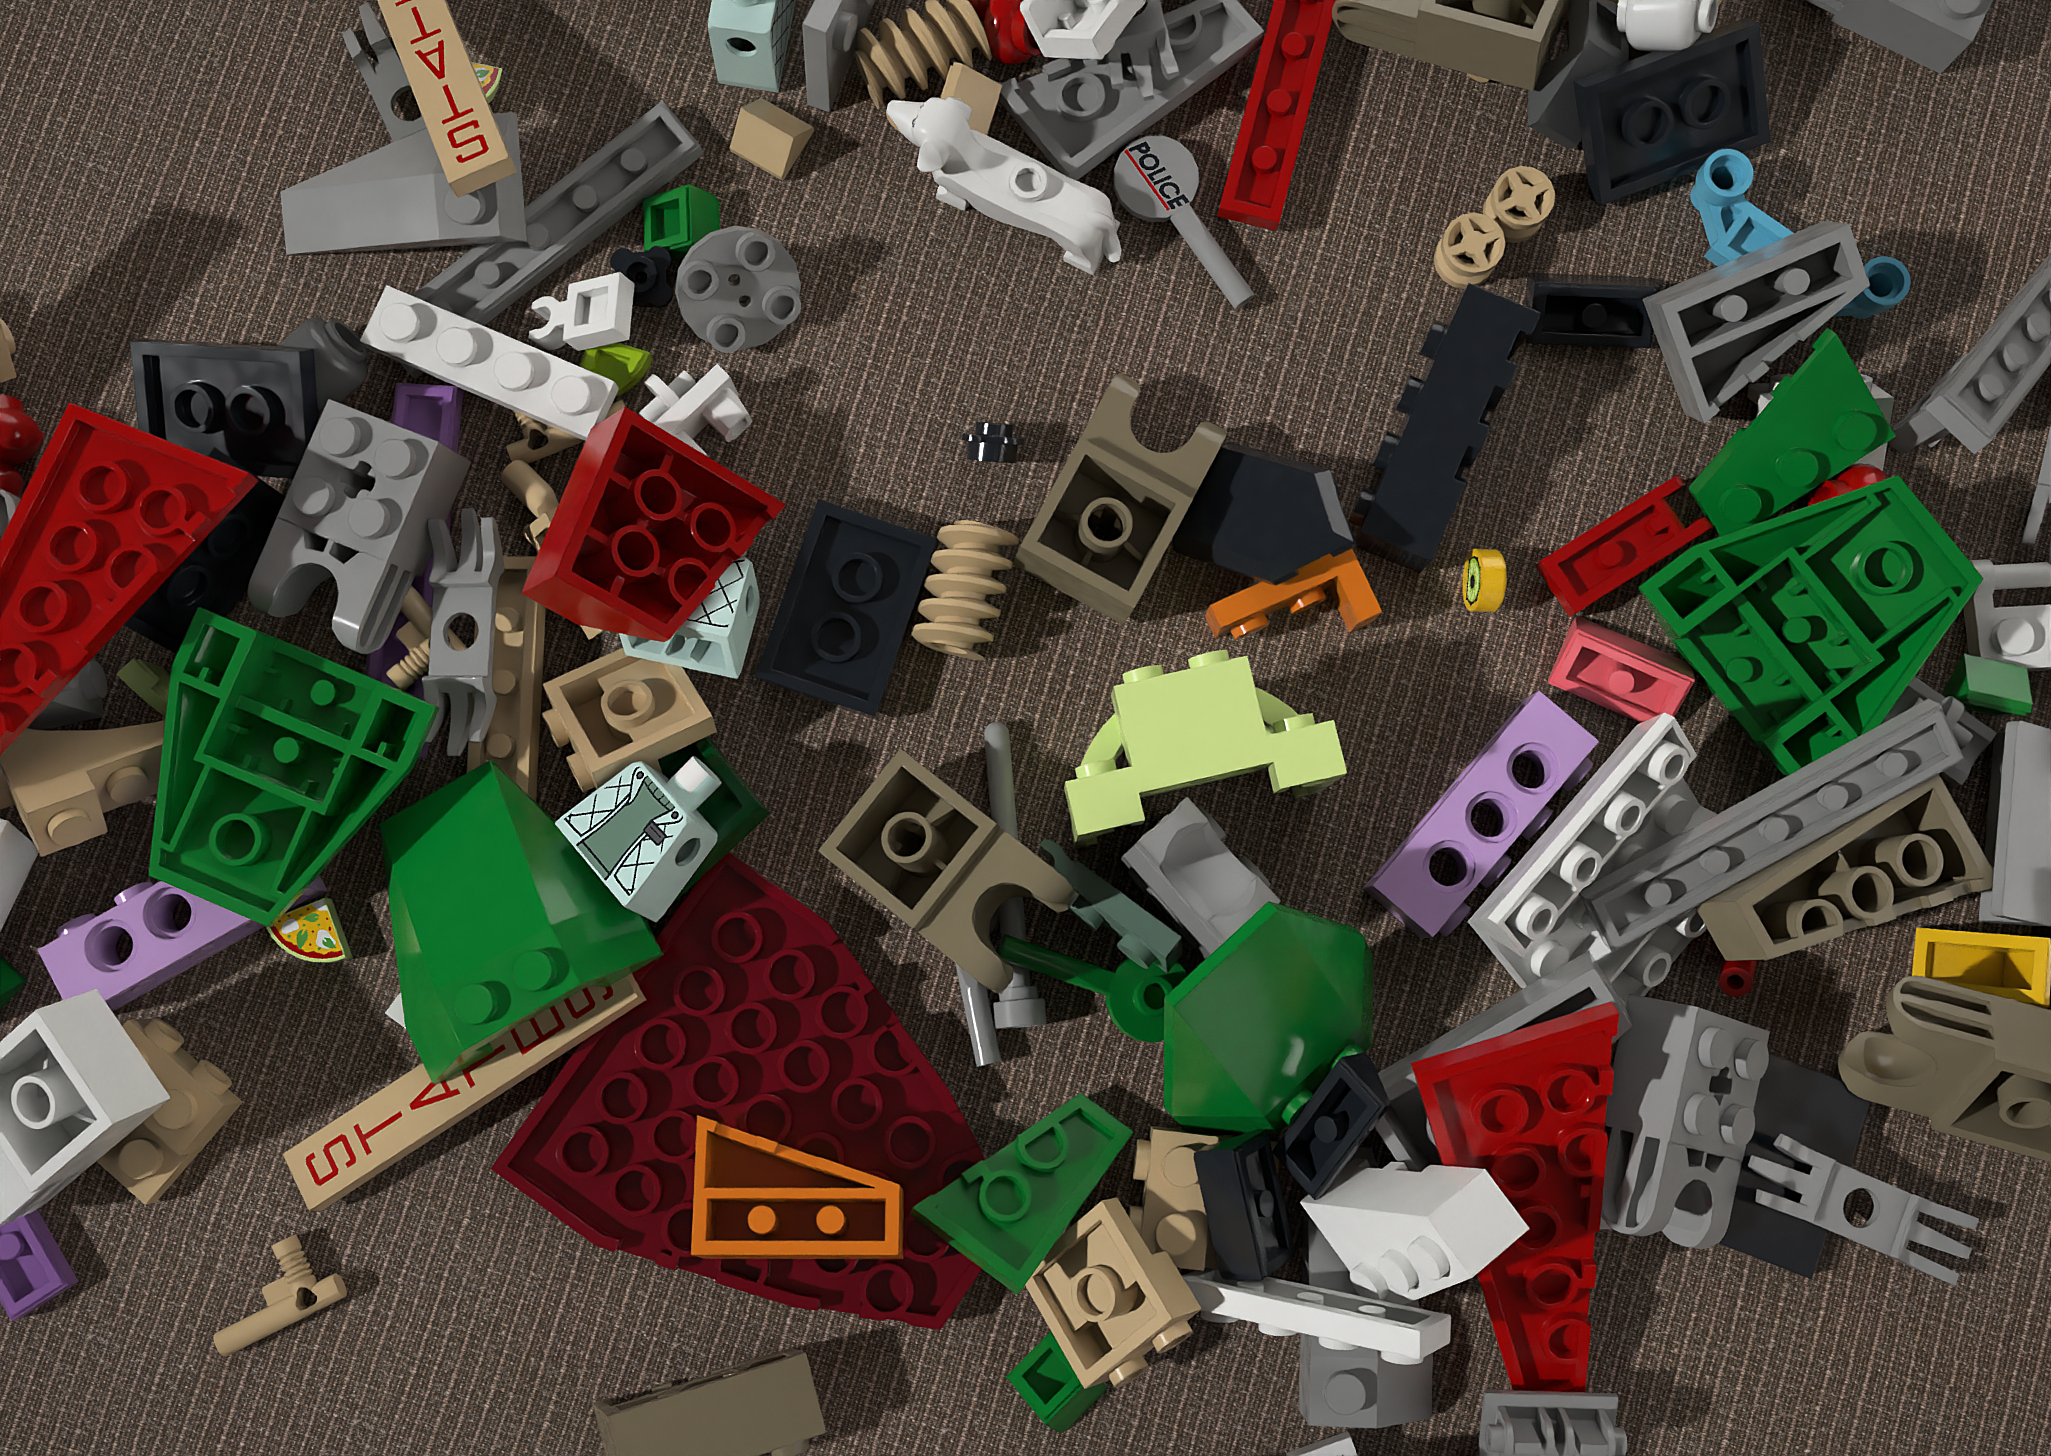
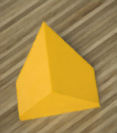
(1986, 963)

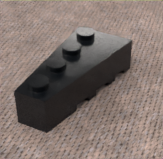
(1440, 427)

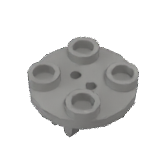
(712, 302)

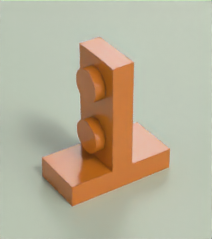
(1342, 575)

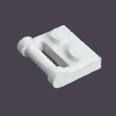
(2009, 633)

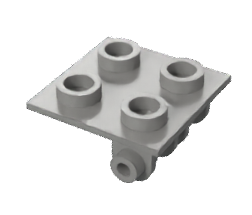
(1550, 1424)

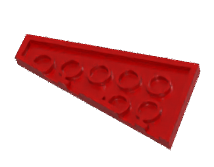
(91, 545)
(1536, 1122)

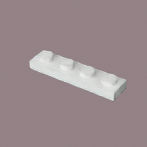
(488, 363)
(1336, 1317)

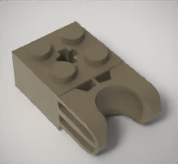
(1477, 37)
(1126, 489)
(955, 877)
(1961, 1060)

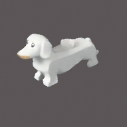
(1007, 182)

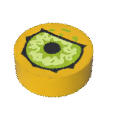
(1484, 580)

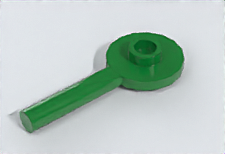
(1131, 991)

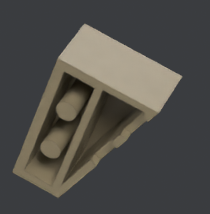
(732, 1412)

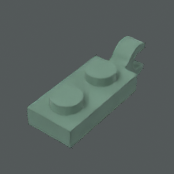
(1099, 903)

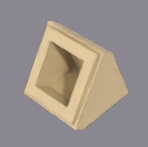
(974, 90)
(769, 137)

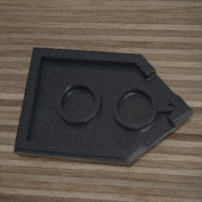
(1263, 515)

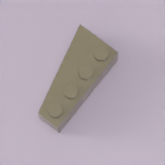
(1859, 876)

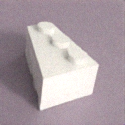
(1412, 1229)

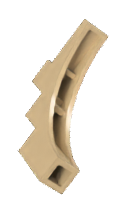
(74, 776)

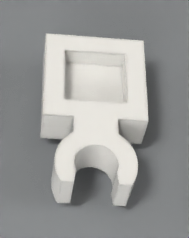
(592, 316)

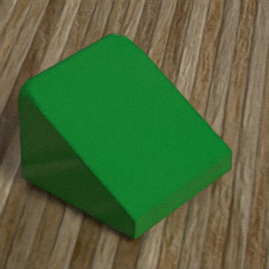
(679, 219)
(1052, 1386)

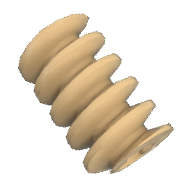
(919, 47)
(963, 588)

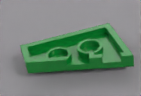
(1799, 440)
(1024, 1196)

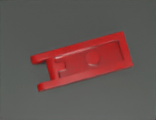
(1618, 548)

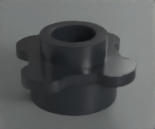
(657, 288)
(993, 443)

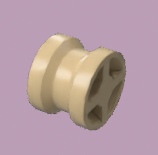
(1525, 191)
(1476, 238)

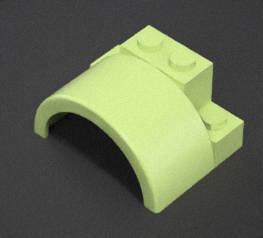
(1193, 732)

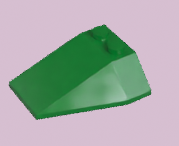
(1815, 616)
(271, 765)
(495, 917)
(1266, 1022)

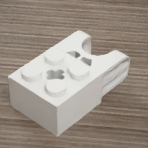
(66, 1098)

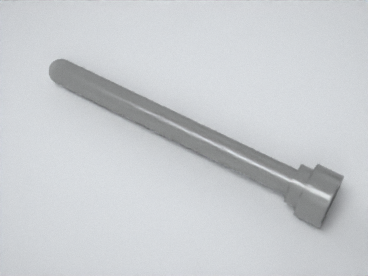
(1019, 1001)

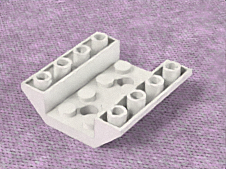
(1621, 813)

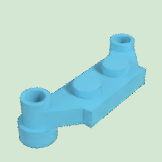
(1739, 227)

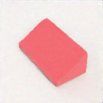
(1620, 672)

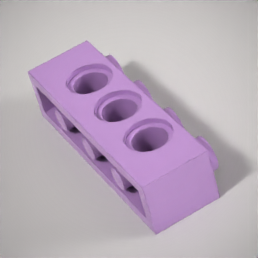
(1534, 731)
(86, 946)

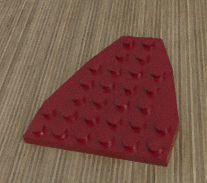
(775, 1035)

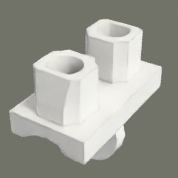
(689, 406)

